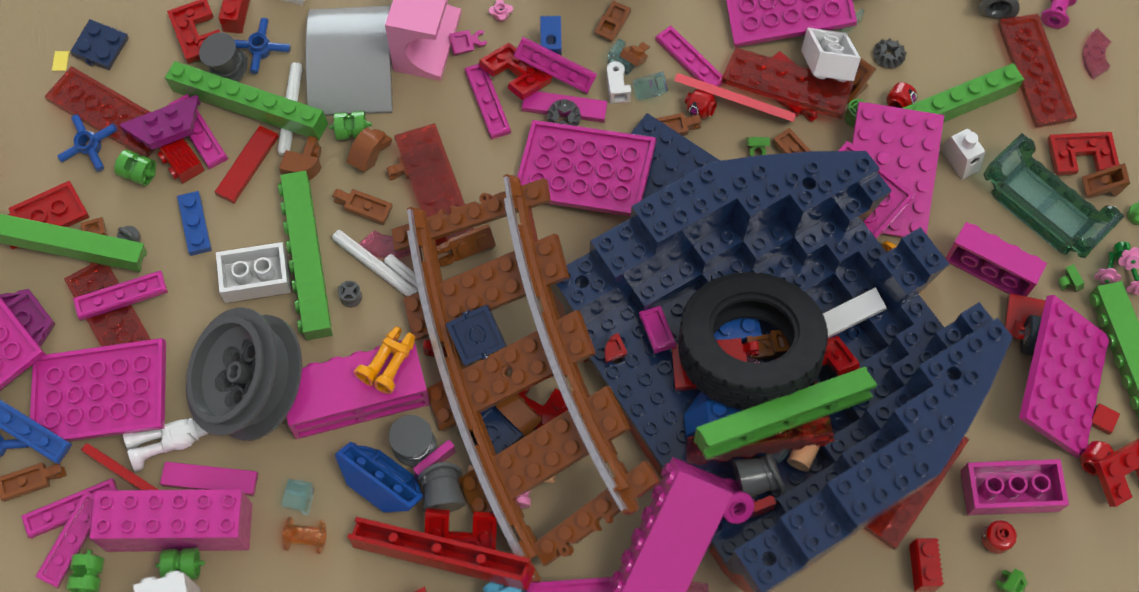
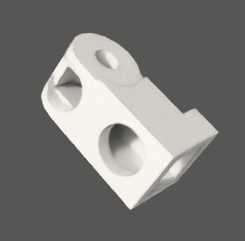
(615, 83)

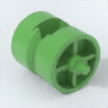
(351, 124)
(135, 167)
(186, 561)
(85, 573)

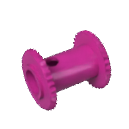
(1057, 10)
(739, 501)

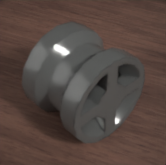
(352, 289)

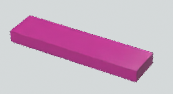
(688, 57)
(555, 65)
(487, 101)
(589, 108)
(205, 141)
(120, 295)
(208, 478)
(58, 512)
(68, 543)

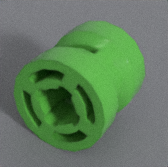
(851, 111)

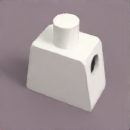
(964, 153)

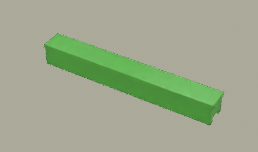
(71, 243)
(784, 413)

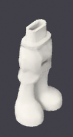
(175, 436)

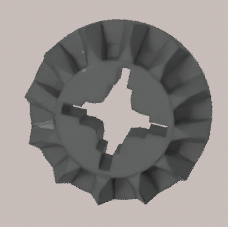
(889, 60)
(564, 105)

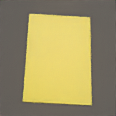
(60, 61)

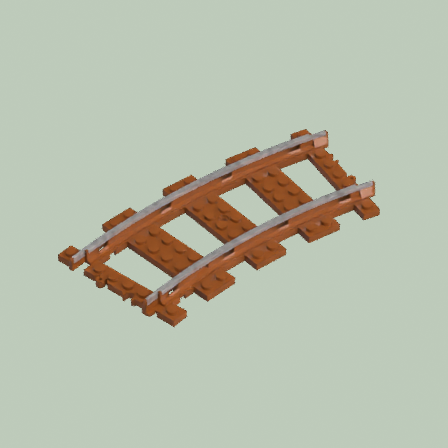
(548, 352)

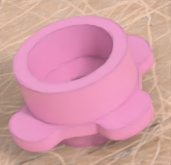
(500, 14)

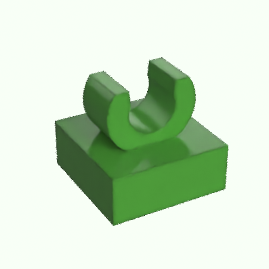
(757, 142)
(1071, 279)
(1015, 583)

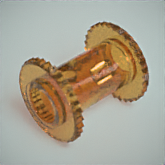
(306, 535)

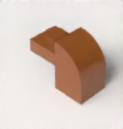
(367, 148)
(306, 161)

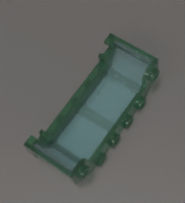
(1047, 202)

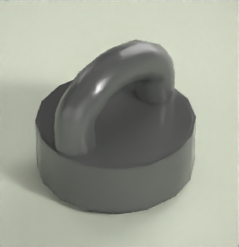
(129, 233)

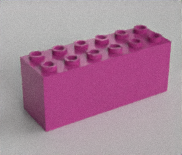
(336, 398)
(171, 520)
(673, 531)

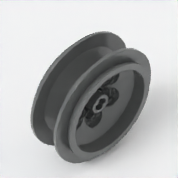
(243, 374)

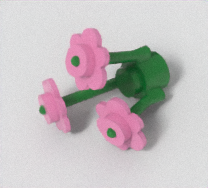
(1125, 257)

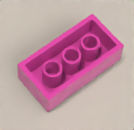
(995, 261)
(1014, 487)

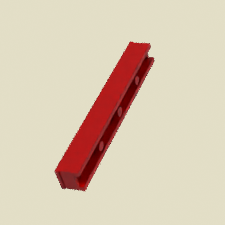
(442, 553)

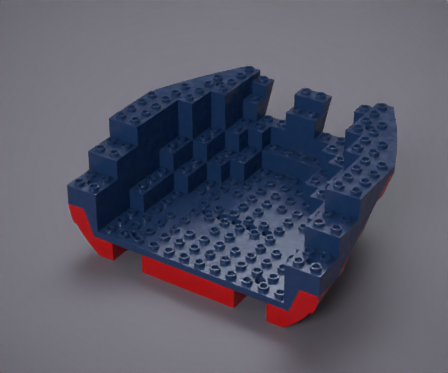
(805, 224)

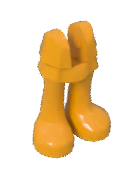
(384, 382)

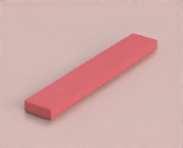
(735, 97)

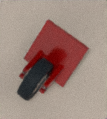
(1024, 320)

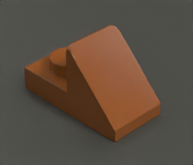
(862, 76)
(1107, 180)

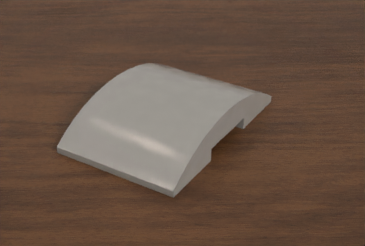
(348, 60)

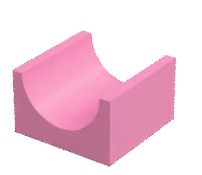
(419, 36)

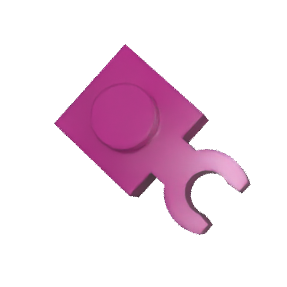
(464, 42)

